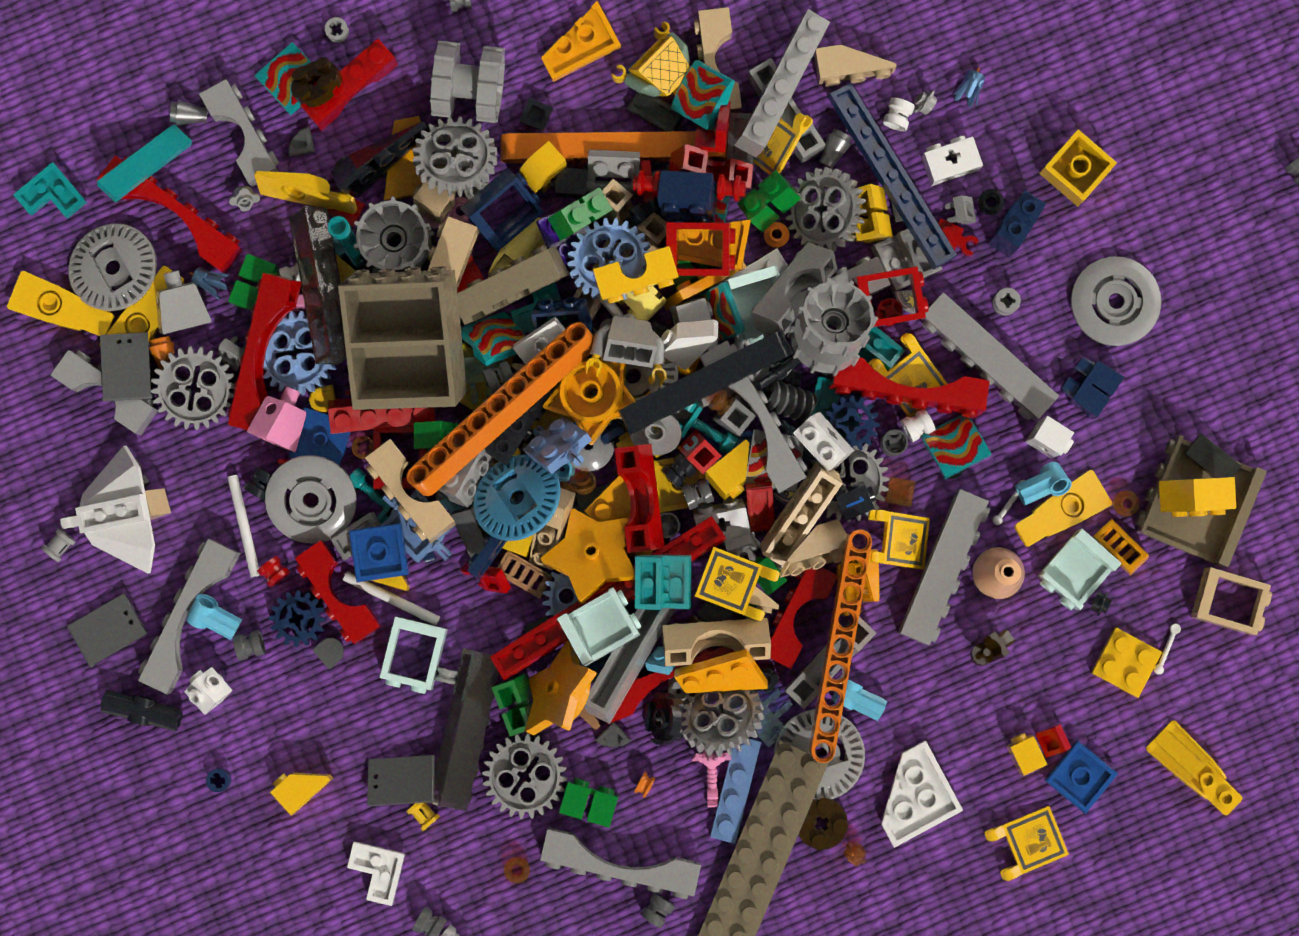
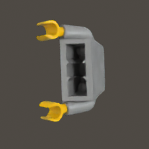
(631, 343)

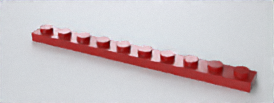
(550, 633)

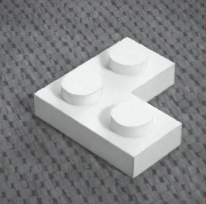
(383, 865)

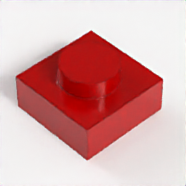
(1053, 740)

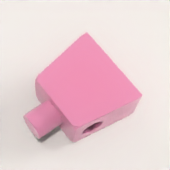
(279, 420)

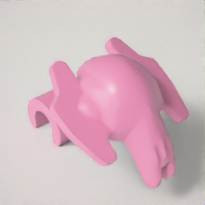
(711, 762)

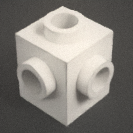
(207, 690)

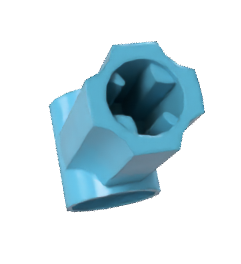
(1049, 481)
(207, 614)
(862, 701)

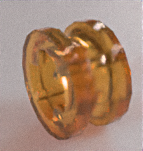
(721, 403)
(355, 448)

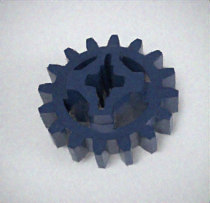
(851, 412)
(293, 607)

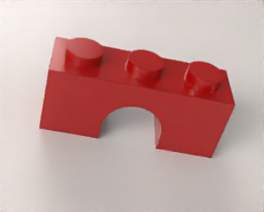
(695, 160)

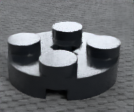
(664, 718)

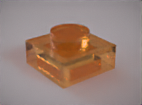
(900, 492)

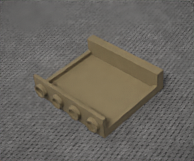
(1207, 536)

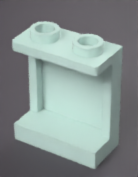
(749, 291)
(1077, 570)
(600, 626)

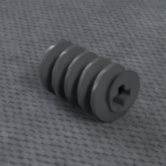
(790, 400)

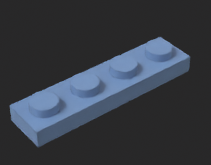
(735, 792)

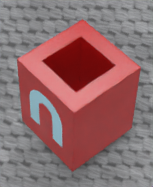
(699, 452)

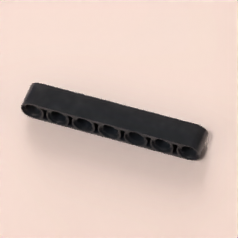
(705, 382)

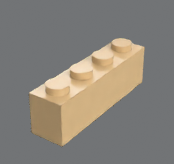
(453, 246)

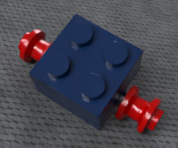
(688, 194)

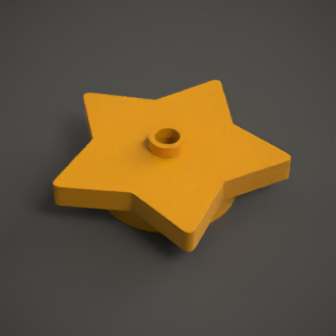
(574, 399)
(591, 571)
(559, 692)

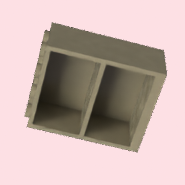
(403, 338)

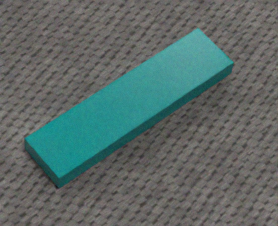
(144, 163)

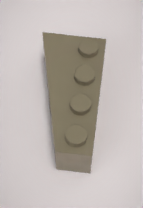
(511, 284)

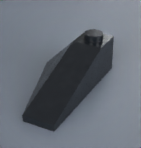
(362, 168)

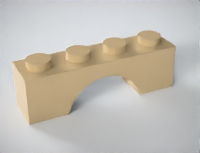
(714, 30)
(430, 517)
(685, 641)

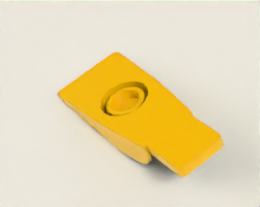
(303, 189)
(56, 306)
(143, 314)
(1064, 511)
(1193, 767)

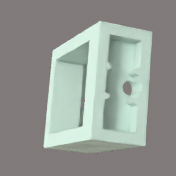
(417, 627)

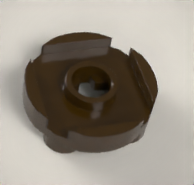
(318, 71)
(836, 826)

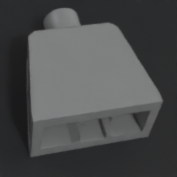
(179, 305)

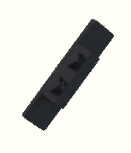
(507, 442)

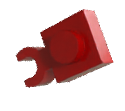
(953, 234)

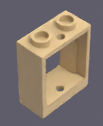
(1206, 593)

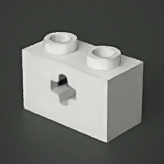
(966, 161)
(1050, 437)
(823, 441)

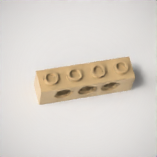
(800, 513)

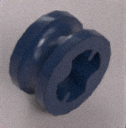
(213, 786)

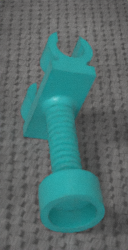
(341, 230)
(725, 442)
(359, 481)

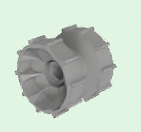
(458, 80)
(392, 219)
(836, 305)

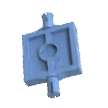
(557, 445)
(414, 545)

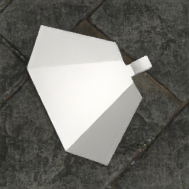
(117, 513)

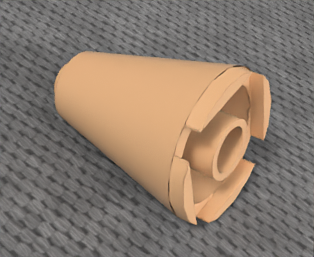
(989, 573)

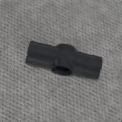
(141, 710)

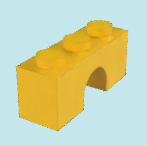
(614, 284)

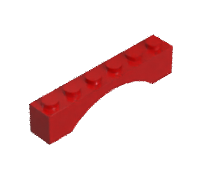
(212, 245)
(275, 300)
(964, 395)
(645, 684)

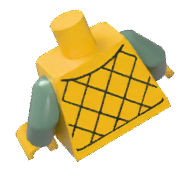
(660, 67)

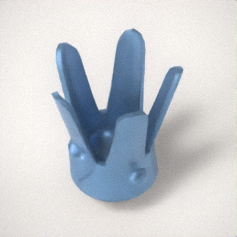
(972, 84)
(206, 279)

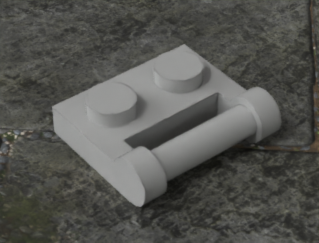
(612, 165)

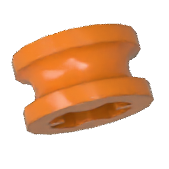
(644, 784)

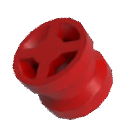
(891, 307)
(273, 571)

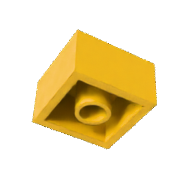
(1078, 168)
(1197, 496)

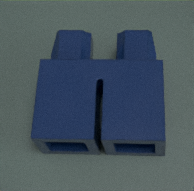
(1094, 389)

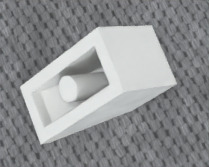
(689, 341)

